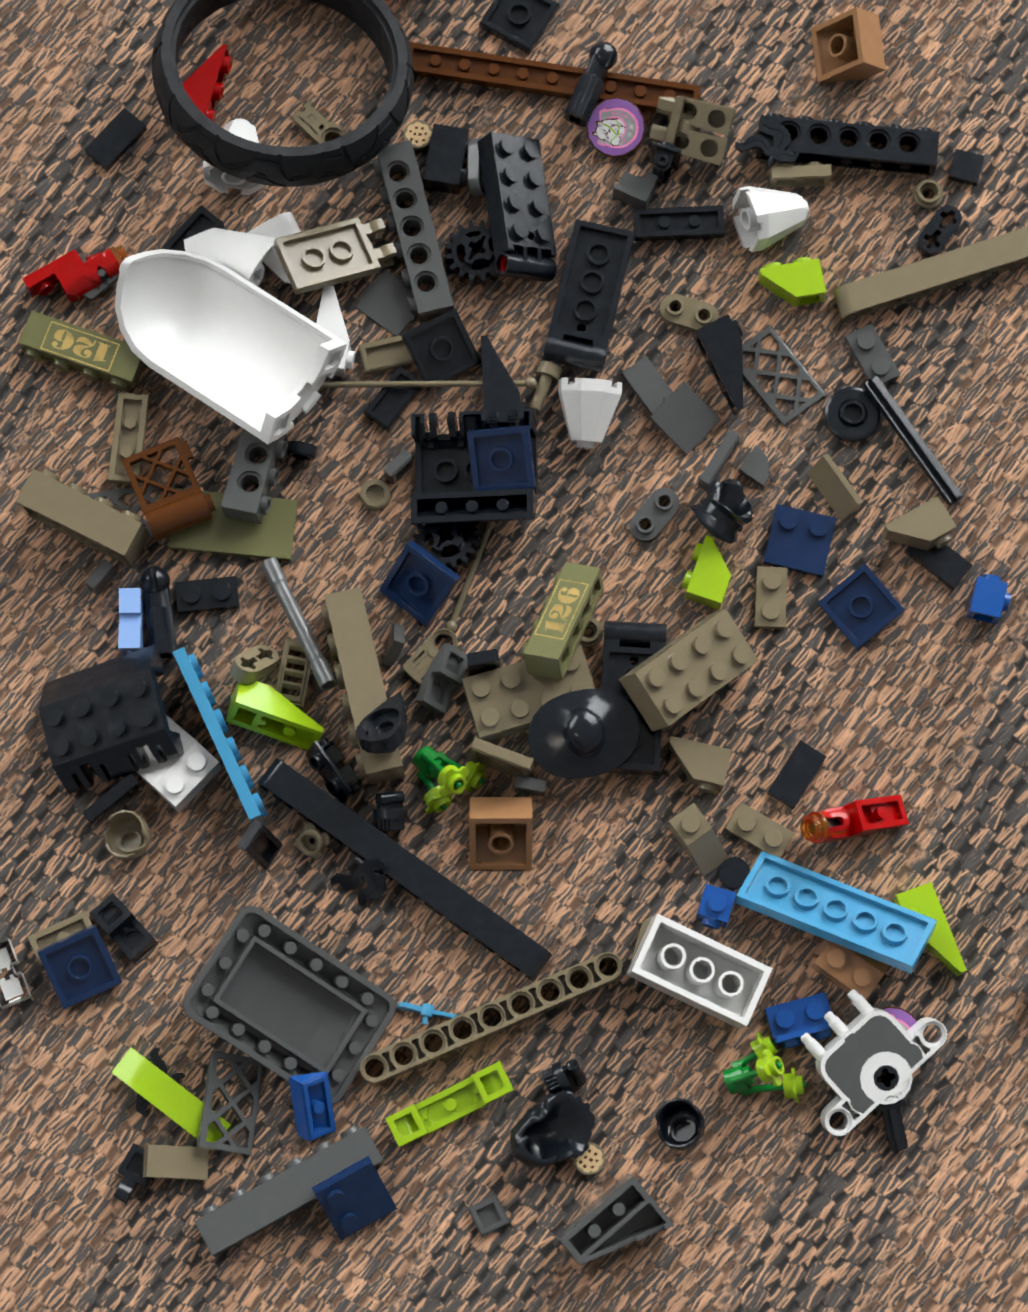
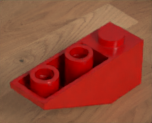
(206, 84)

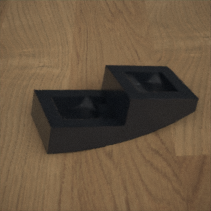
(123, 928)

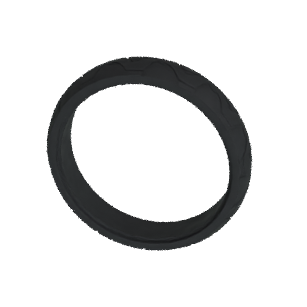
(278, 164)

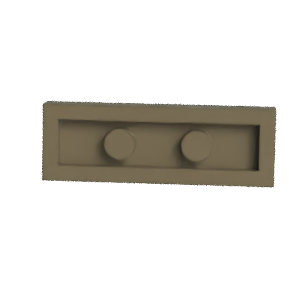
(128, 435)

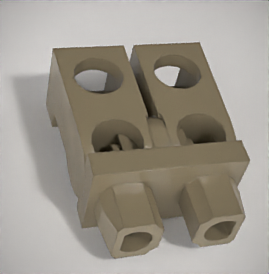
(687, 120)

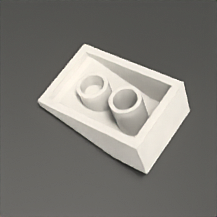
(184, 776)

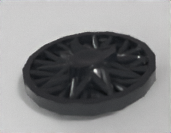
(848, 422)

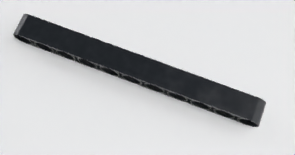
(406, 869)

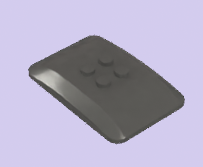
(288, 1002)

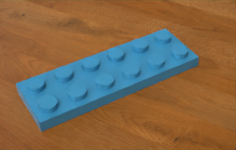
(217, 728)
(836, 912)

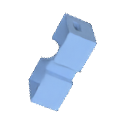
(130, 620)

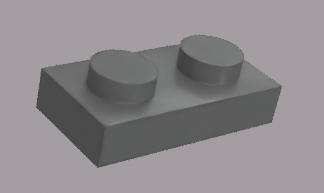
(872, 354)

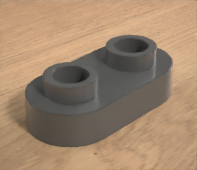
(475, 177)
(655, 514)

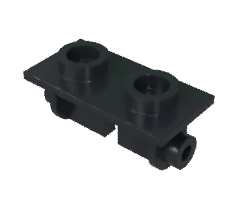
(664, 158)
(340, 782)

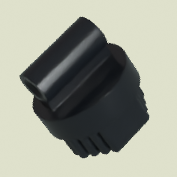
(390, 812)
(563, 1077)

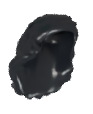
(553, 1130)

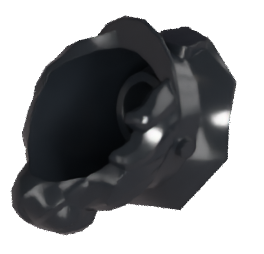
(724, 510)

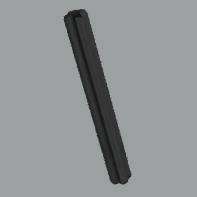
(912, 440)

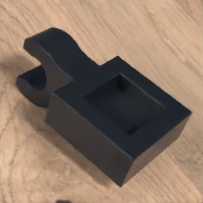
(133, 1171)

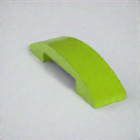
(165, 1094)
(450, 1104)

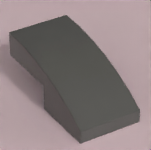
(444, 672)

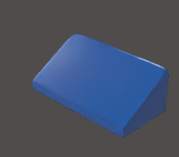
(312, 1105)

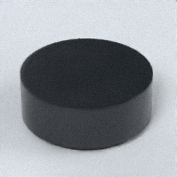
(301, 450)
(733, 873)

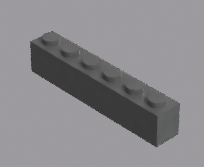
(282, 1194)

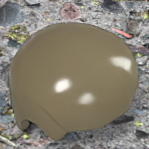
(123, 824)

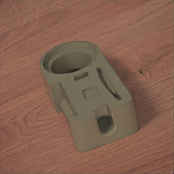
(315, 125)
(421, 660)

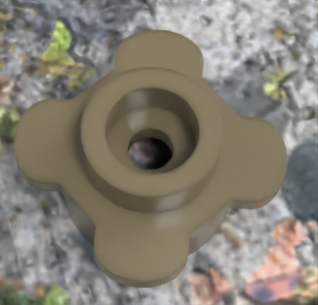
(304, 842)

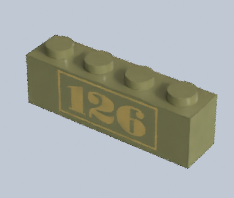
(81, 350)
(563, 620)

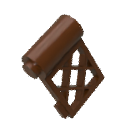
(178, 510)

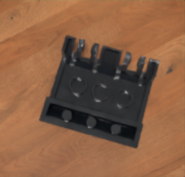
(445, 477)
(106, 719)

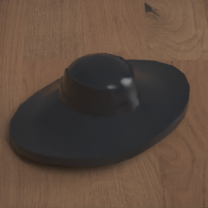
(583, 733)

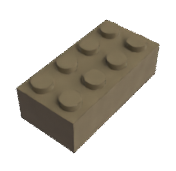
(82, 517)
(688, 670)
(508, 697)

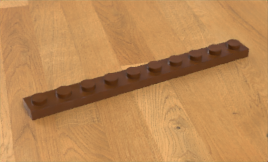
(537, 76)

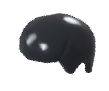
(679, 1112)

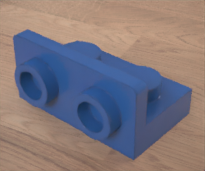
(797, 1017)

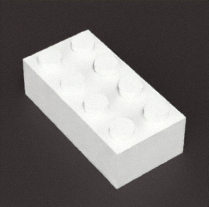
(699, 971)

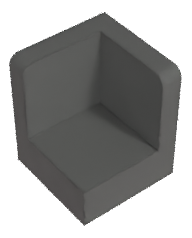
(635, 190)

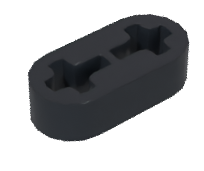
(934, 227)

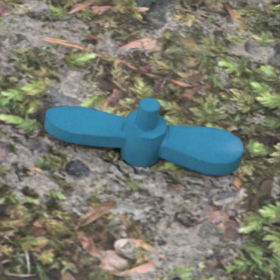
(426, 1011)

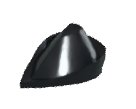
(383, 727)

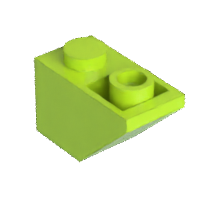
(795, 282)
(710, 576)

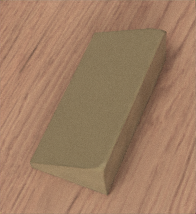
(835, 487)

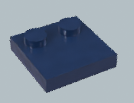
(501, 458)
(799, 540)
(419, 583)
(861, 606)
(79, 966)
(354, 1198)

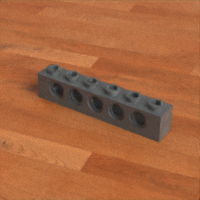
(402, 160)
(252, 505)

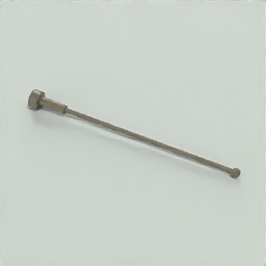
(548, 373)
(530, 383)

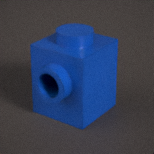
(988, 599)
(715, 907)

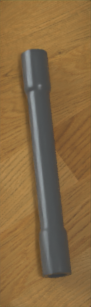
(318, 663)

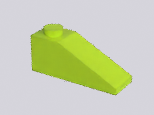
(271, 714)
(942, 943)

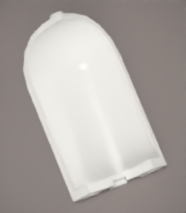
(224, 339)

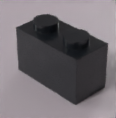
(447, 159)

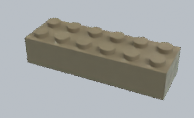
(359, 675)

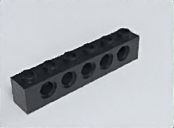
(862, 154)

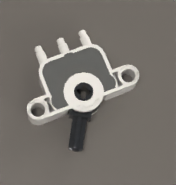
(856, 1060)

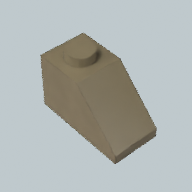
(922, 527)
(701, 763)
(697, 839)

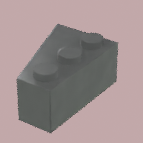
(612, 1221)

